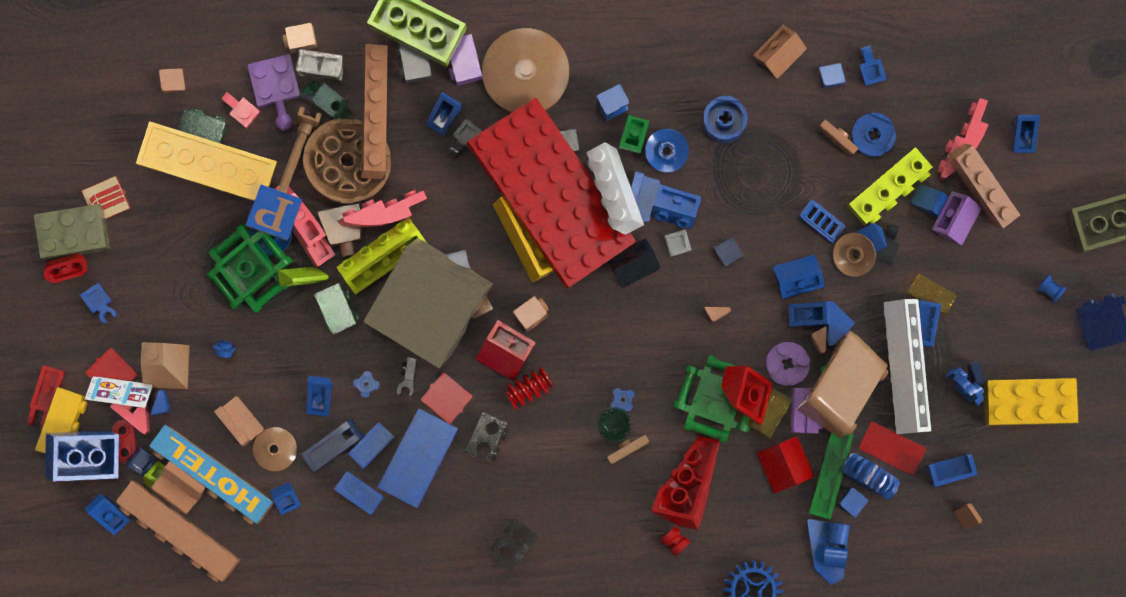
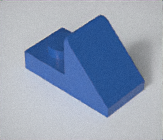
(809, 314)
(319, 395)
(107, 514)

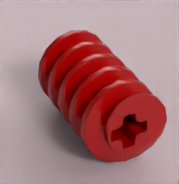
(528, 388)

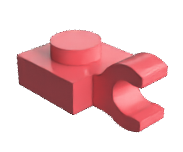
(242, 111)

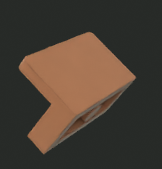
(780, 51)
(239, 421)
(178, 488)

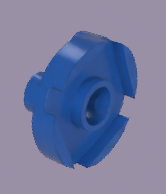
(884, 129)
(965, 387)

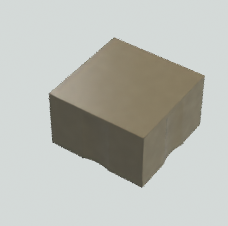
(427, 302)

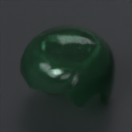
(614, 424)

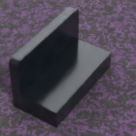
(634, 263)

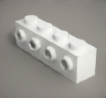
(614, 188)

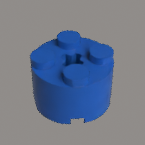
(735, 113)

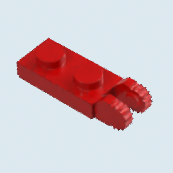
(44, 393)

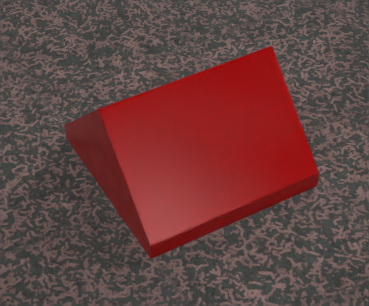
(785, 465)

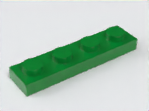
(830, 476)

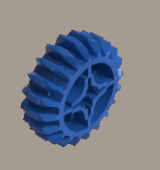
(870, 476)
(742, 574)

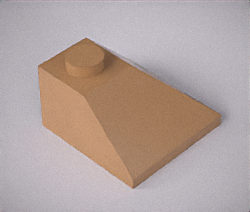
(165, 365)

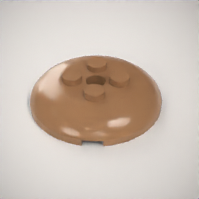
(324, 168)

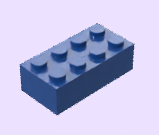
(418, 458)

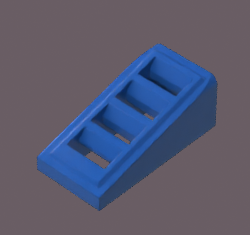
(817, 227)

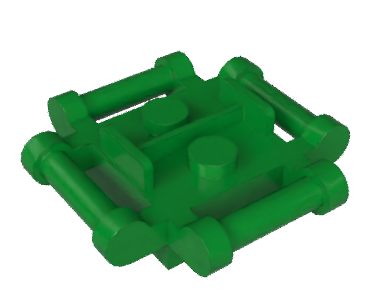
(247, 268)
(709, 402)

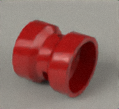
(675, 541)

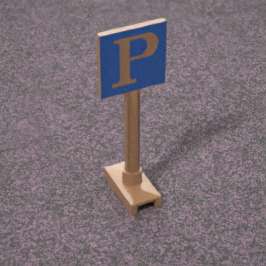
(275, 209)

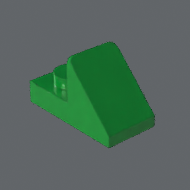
(634, 134)

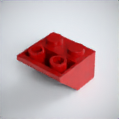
(505, 350)

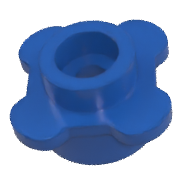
(223, 348)
(372, 384)
(618, 394)

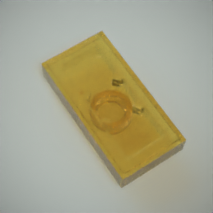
(930, 291)

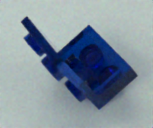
(1103, 322)

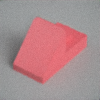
(138, 418)

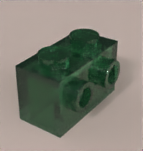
(336, 309)

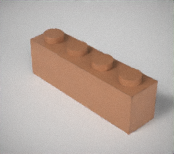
(983, 185)

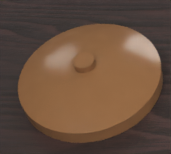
(523, 67)

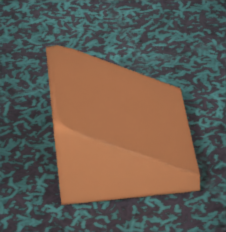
(172, 80)
(716, 313)
(819, 340)
(968, 516)

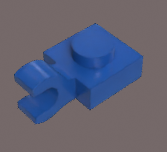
(871, 69)

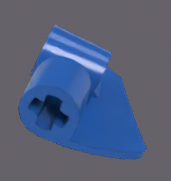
(829, 548)

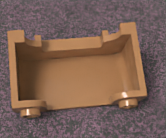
(844, 386)

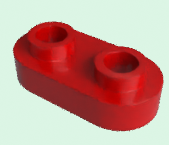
(67, 268)
(127, 440)

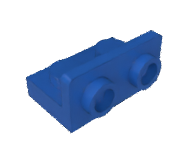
(675, 206)

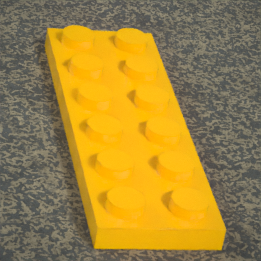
(204, 161)

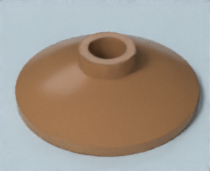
(844, 254)
(286, 449)

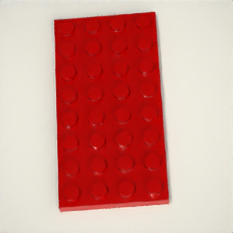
(549, 192)

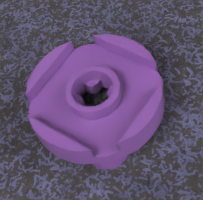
(792, 375)

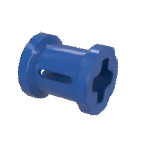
(1051, 289)

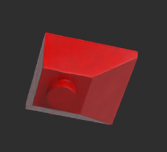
(747, 391)

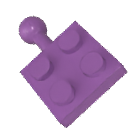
(273, 84)

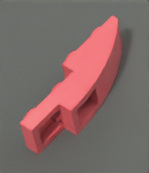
(972, 134)
(376, 214)
(310, 235)

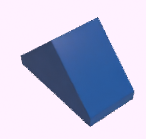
(443, 114)
(1025, 133)
(929, 200)
(838, 324)

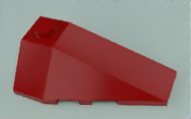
(687, 490)

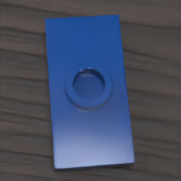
(929, 317)
(371, 445)

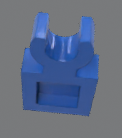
(97, 300)

